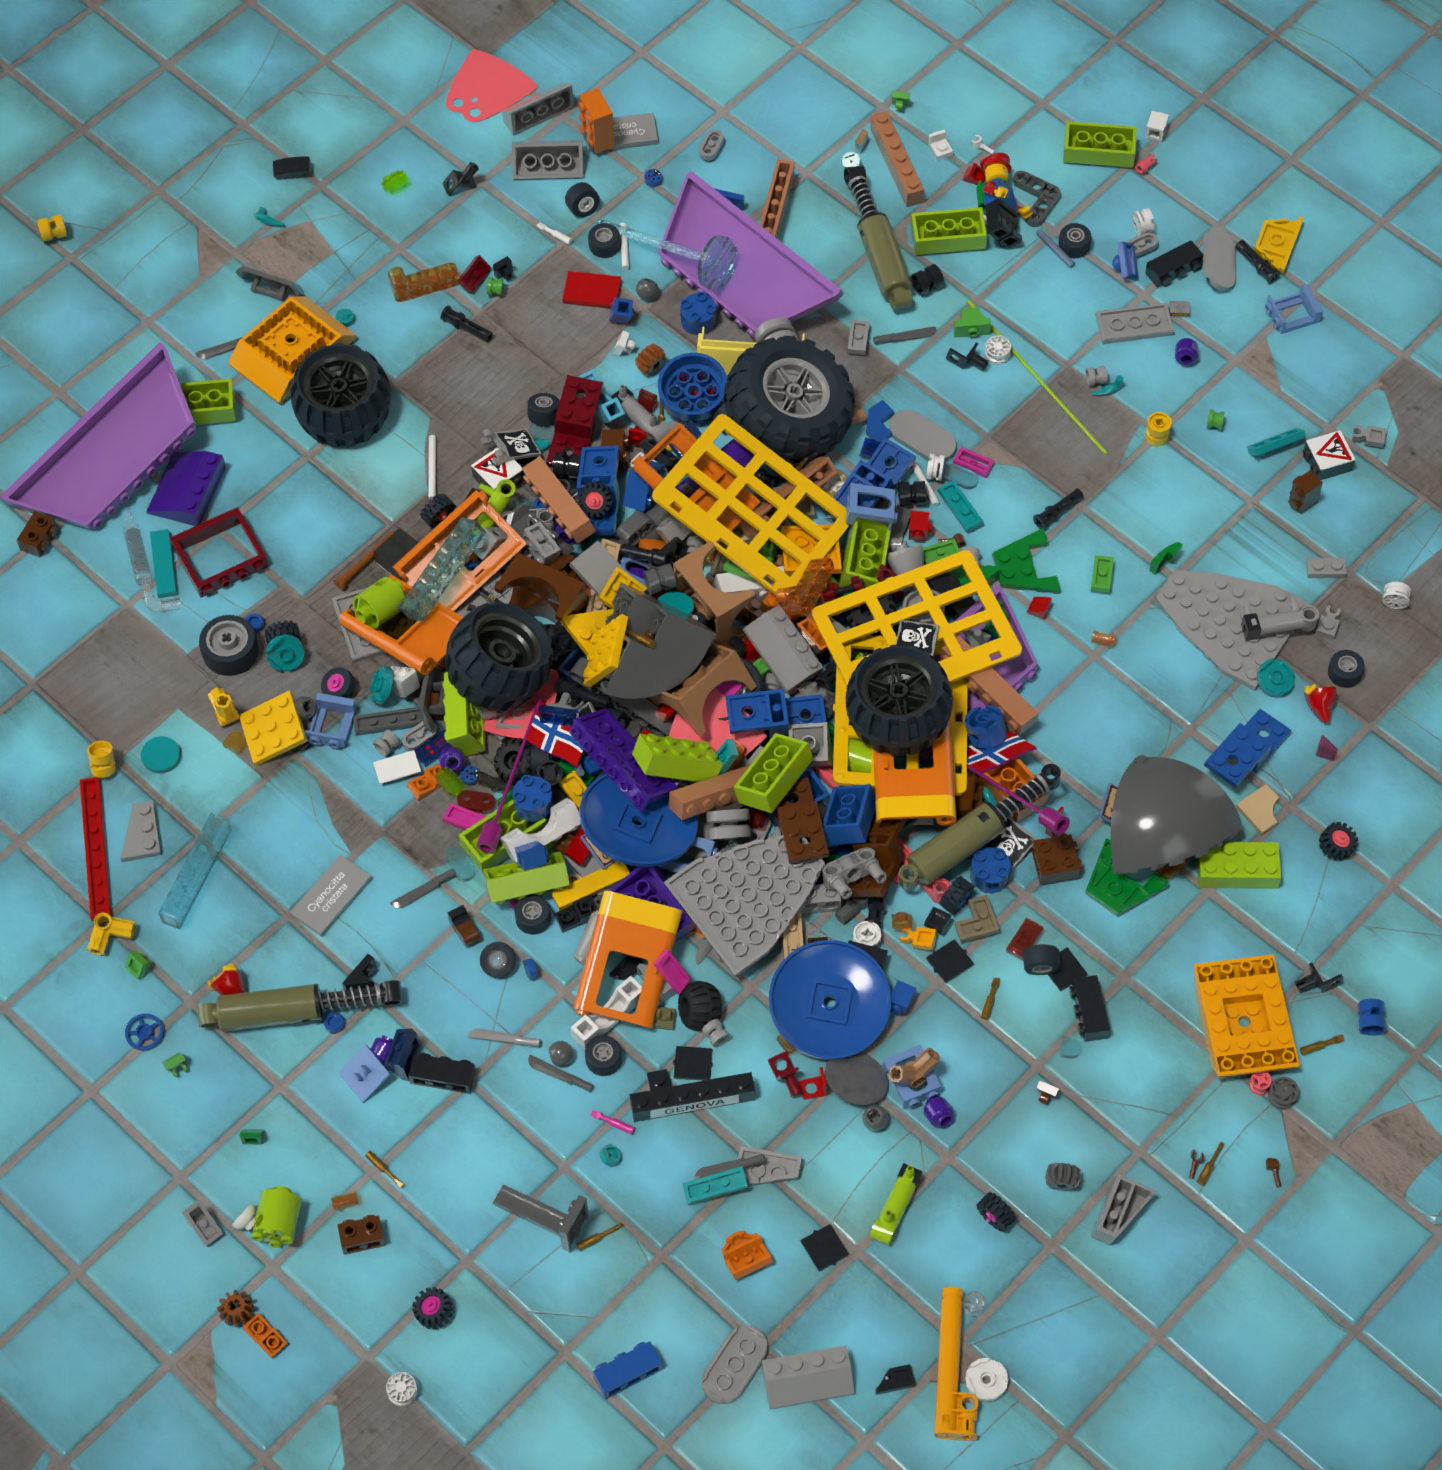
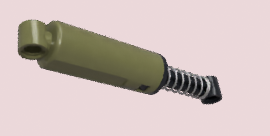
(879, 242)
(971, 832)
(290, 1005)

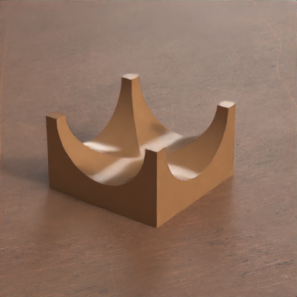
(716, 605)
(689, 696)

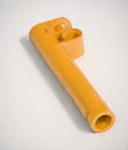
(949, 1409)

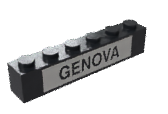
(692, 1097)

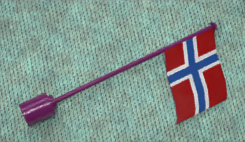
(548, 738)
(1012, 747)

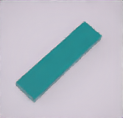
(163, 563)

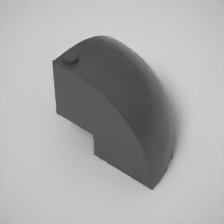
(677, 652)
(1167, 815)

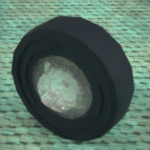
(497, 959)

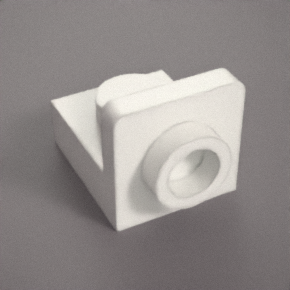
(939, 145)

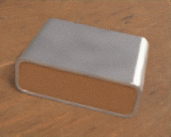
(861, 141)

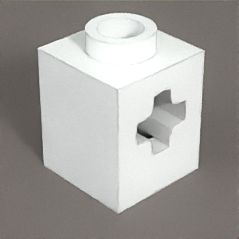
(1156, 126)

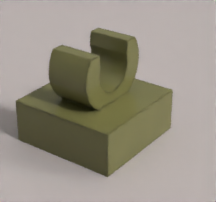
(664, 1018)

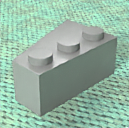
(1120, 1206)

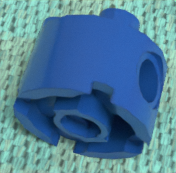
(698, 312)
(986, 727)
(532, 798)
(990, 870)

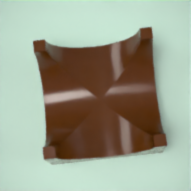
(542, 589)

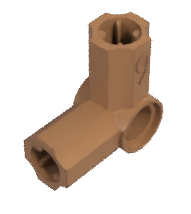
(916, 1070)

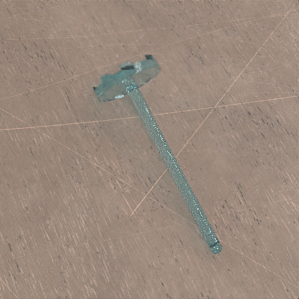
(714, 263)

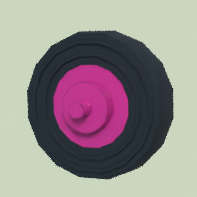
(338, 682)

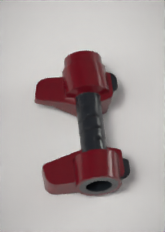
(833, 590)

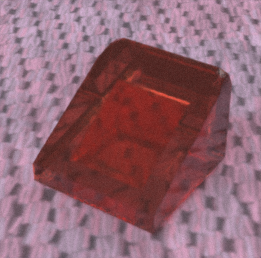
(648, 400)

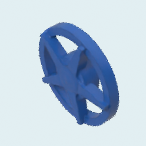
(144, 1032)

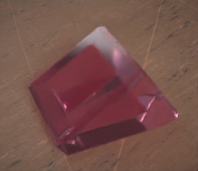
(1326, 749)

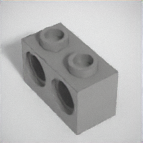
(541, 544)
(821, 900)

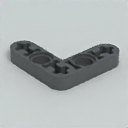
(1043, 195)

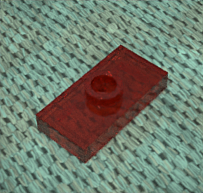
(757, 818)
(1025, 937)

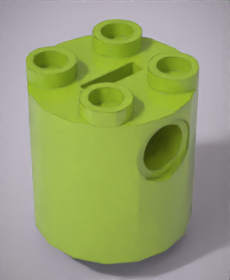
(378, 602)
(859, 756)
(277, 1216)

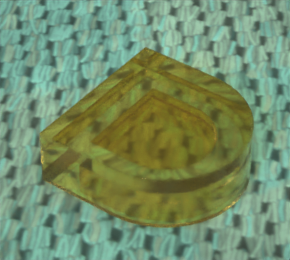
(235, 742)

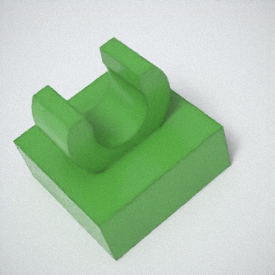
(900, 99)
(137, 964)
(174, 1061)

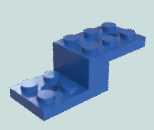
(603, 472)
(877, 473)
(772, 711)
(1247, 748)

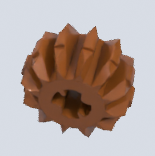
(650, 359)
(233, 1302)

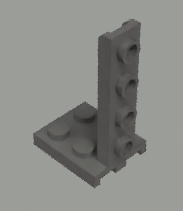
(544, 1216)

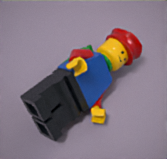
(999, 201)

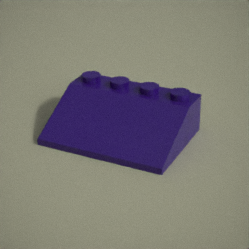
(187, 486)
(649, 885)

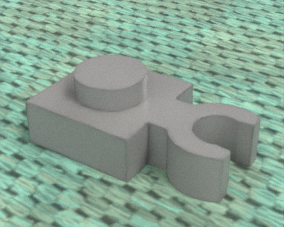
(1373, 435)
(1328, 624)

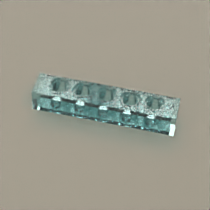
(442, 569)

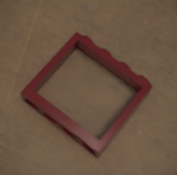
(207, 530)

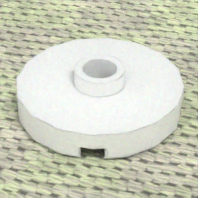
(988, 1369)

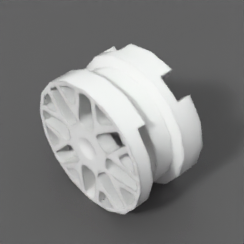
(1143, 221)
(998, 351)
(933, 466)
(1396, 593)
(867, 934)
(401, 1389)

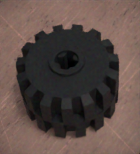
(861, 614)

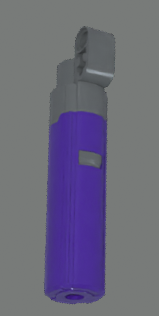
(643, 525)

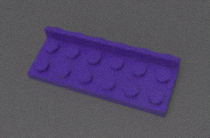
(612, 750)

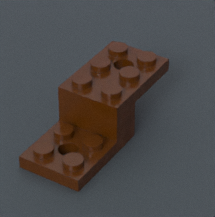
(801, 821)
(884, 841)

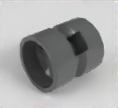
(659, 579)

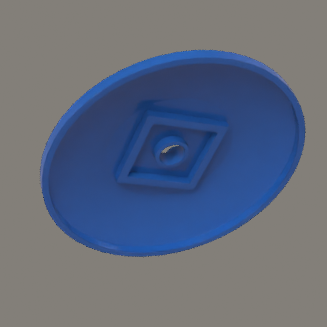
(608, 824)
(836, 972)

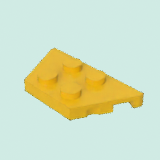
(1277, 241)

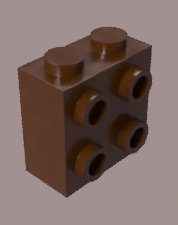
(1056, 859)

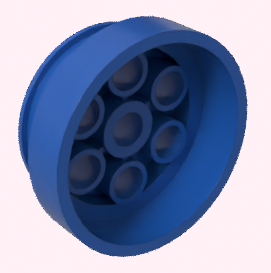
(692, 367)

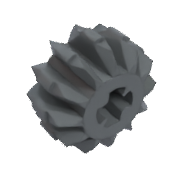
(1063, 1176)

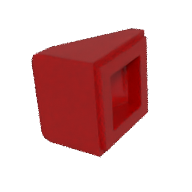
(974, 174)
(1040, 606)
(665, 712)

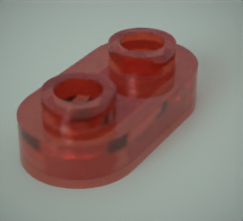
(476, 800)

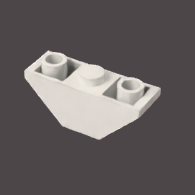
(404, 681)

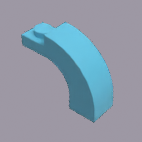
(607, 408)

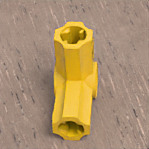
(223, 705)
(101, 935)

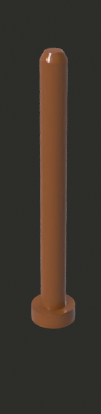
(341, 582)

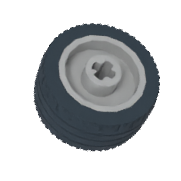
(228, 645)

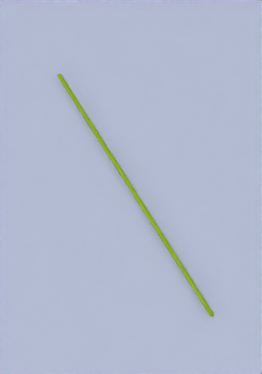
(1047, 388)

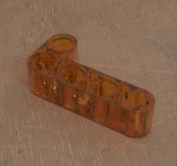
(422, 282)
(801, 599)

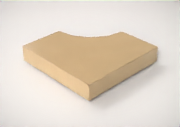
(1259, 809)

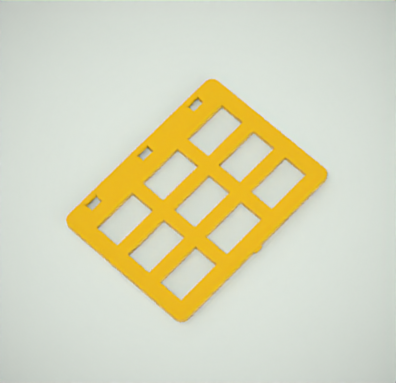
(709, 529)
(960, 663)
(843, 730)

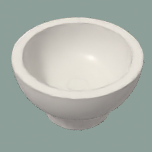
(246, 1219)

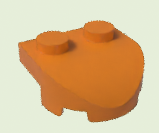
(745, 1254)

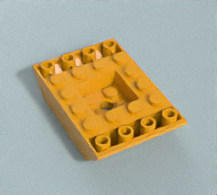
(270, 360)
(1248, 991)

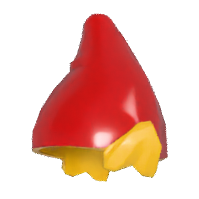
(1321, 700)
(228, 981)

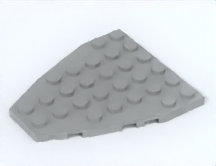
(1210, 617)
(745, 897)

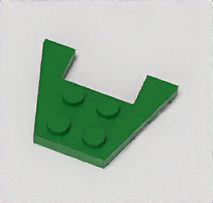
(1017, 567)
(1119, 891)

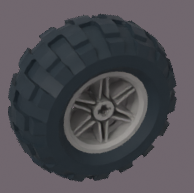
(791, 397)

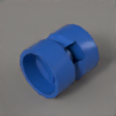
(1371, 1016)

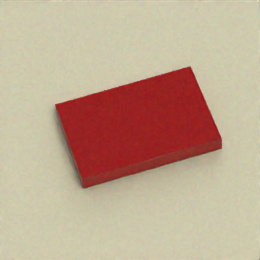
(591, 289)

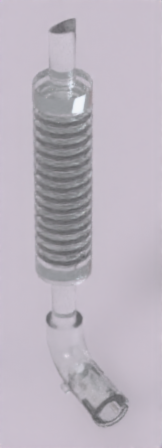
(142, 569)

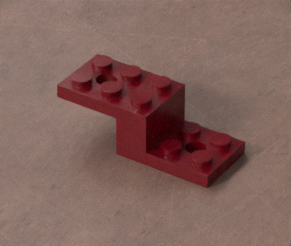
(575, 416)

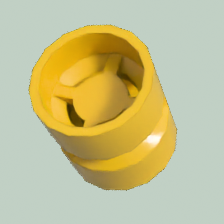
(46, 231)
(1158, 429)
(101, 759)

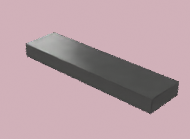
(386, 720)

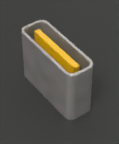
(1179, 308)

